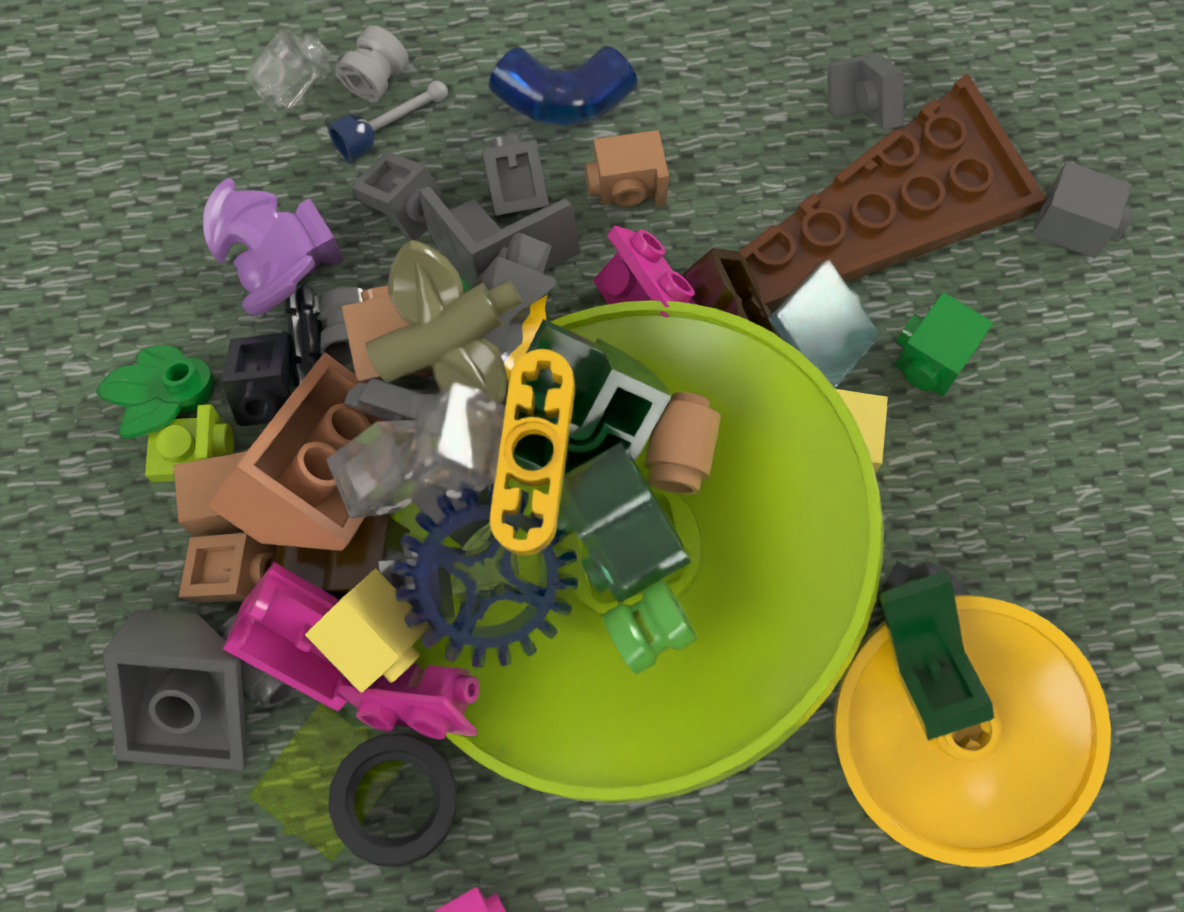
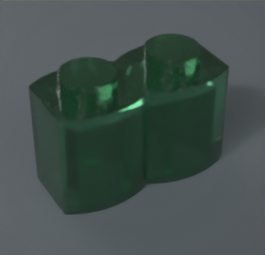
(619, 524)

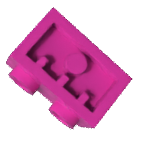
(640, 272)

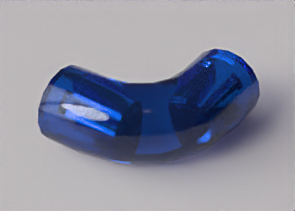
(563, 95)

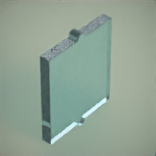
(826, 323)

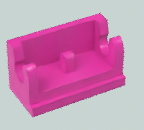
(273, 639)

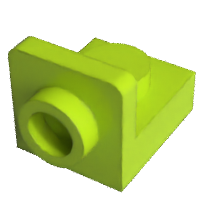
(187, 442)

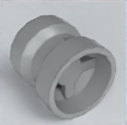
(372, 63)

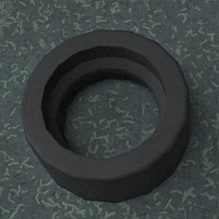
(348, 776)

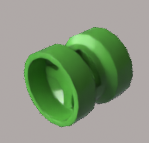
(664, 620)

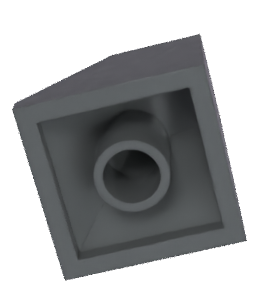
(175, 693)

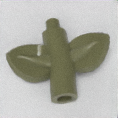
(444, 324)

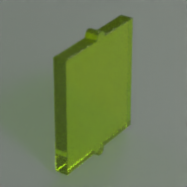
(300, 780)

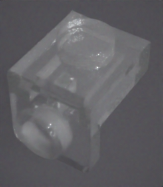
(288, 69)

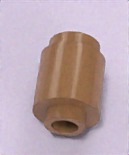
(682, 444)

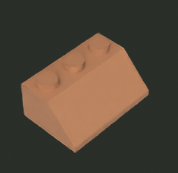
(283, 482)

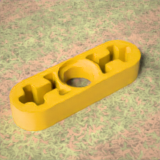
(521, 399)

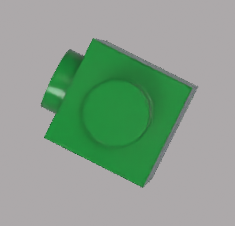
(940, 344)

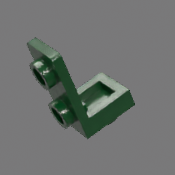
(932, 656)

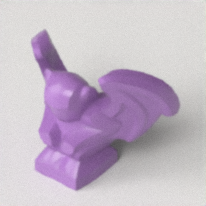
(279, 244)

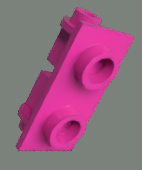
(430, 708)

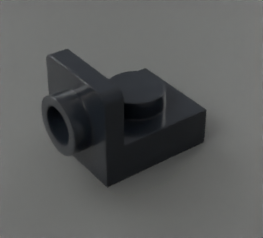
(257, 377)

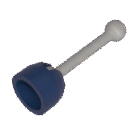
(355, 136)

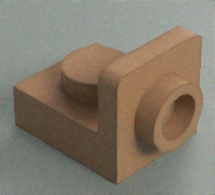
(224, 567)

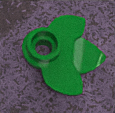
(157, 389)

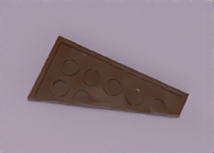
(902, 198)

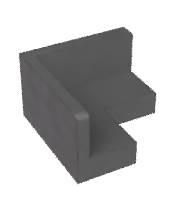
(473, 239)

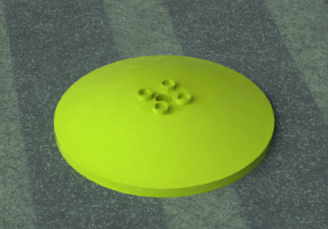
(774, 584)

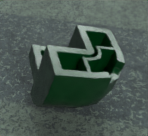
(612, 400)

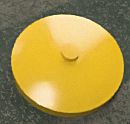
(994, 786)

